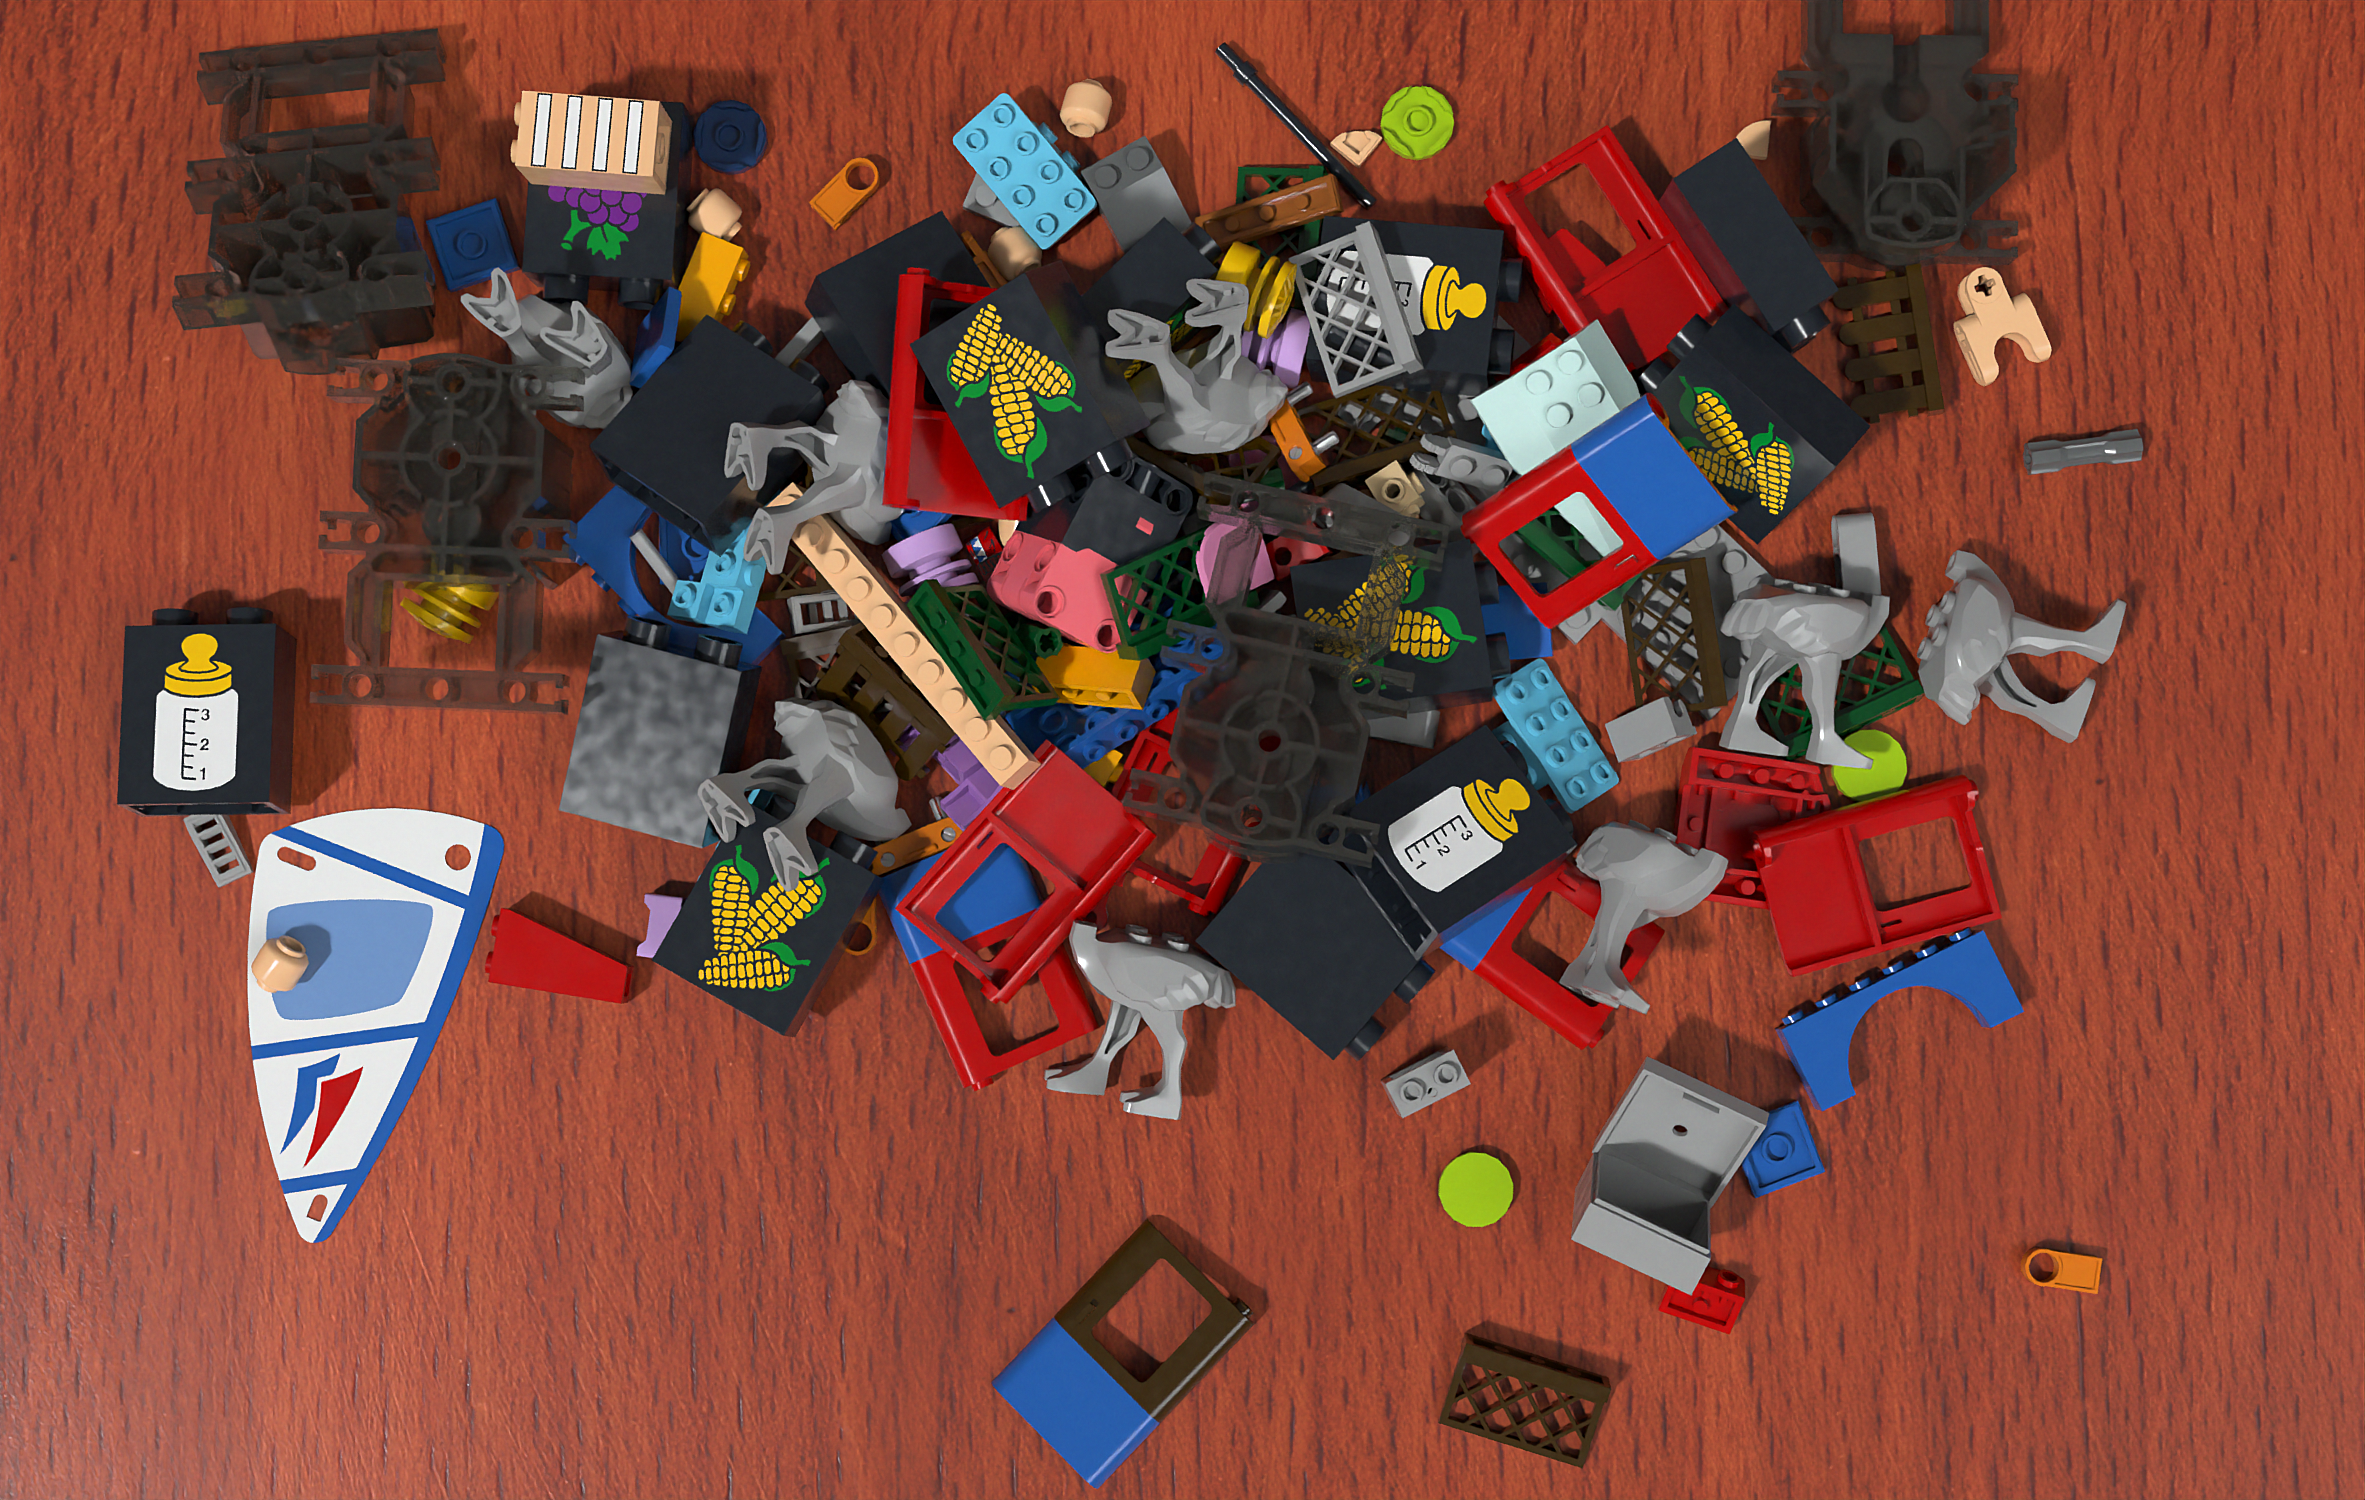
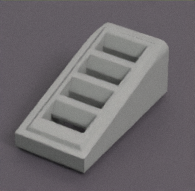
(795, 615)
(225, 826)

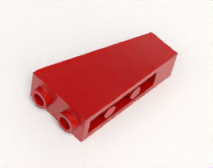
(551, 961)

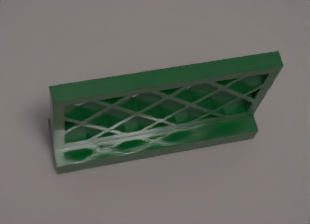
(1308, 234)
(1565, 558)
(1153, 636)
(970, 658)
(1857, 714)

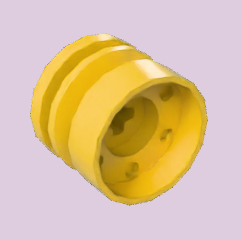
(1268, 292)
(446, 610)

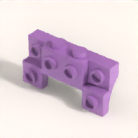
(974, 781)

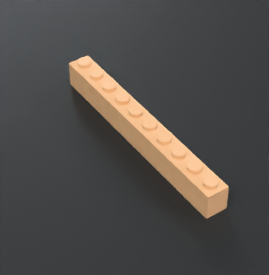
(908, 644)

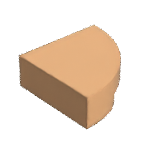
(1755, 139)
(1356, 145)

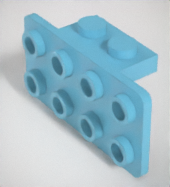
(1026, 170)
(1552, 737)

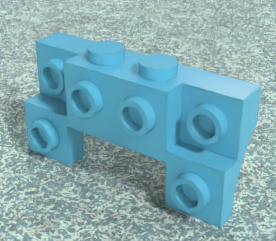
(725, 592)

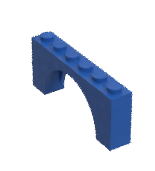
(609, 551)
(1822, 1037)

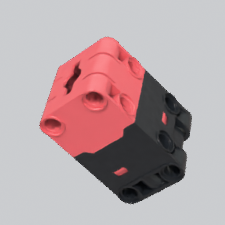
(1058, 554)

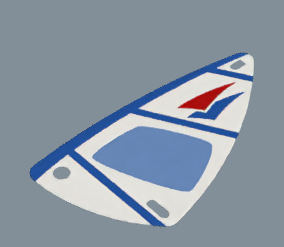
(385, 960)

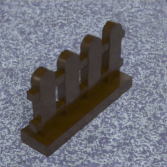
(1897, 327)
(885, 680)

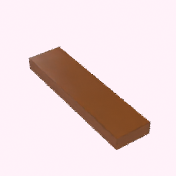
(1273, 212)

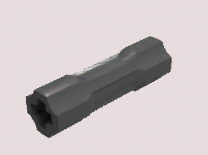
(2109, 448)

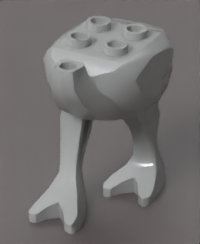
(560, 336)
(1204, 394)
(846, 466)
(1805, 627)
(1976, 632)
(831, 773)
(1639, 880)
(1148, 980)

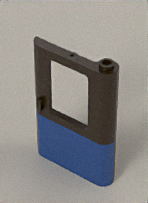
(1083, 1394)

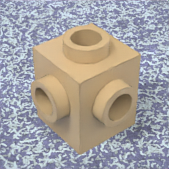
(1395, 480)

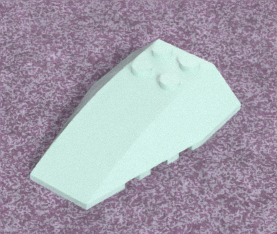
(1554, 406)

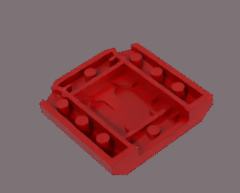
(1729, 798)

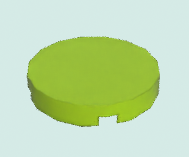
(1417, 122)
(1887, 769)
(1475, 1189)

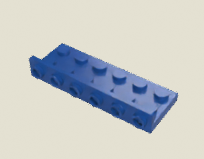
(1092, 731)

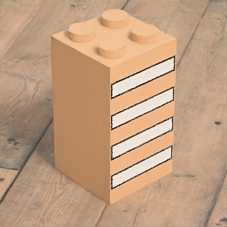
(592, 142)

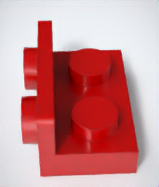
(1713, 1302)

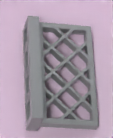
(1387, 301)

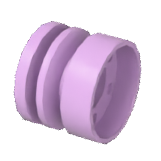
(1284, 348)
(928, 557)

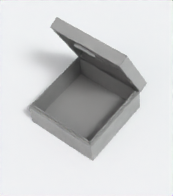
(1654, 1187)

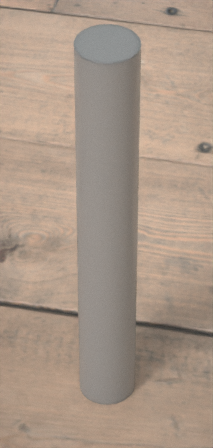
(655, 560)

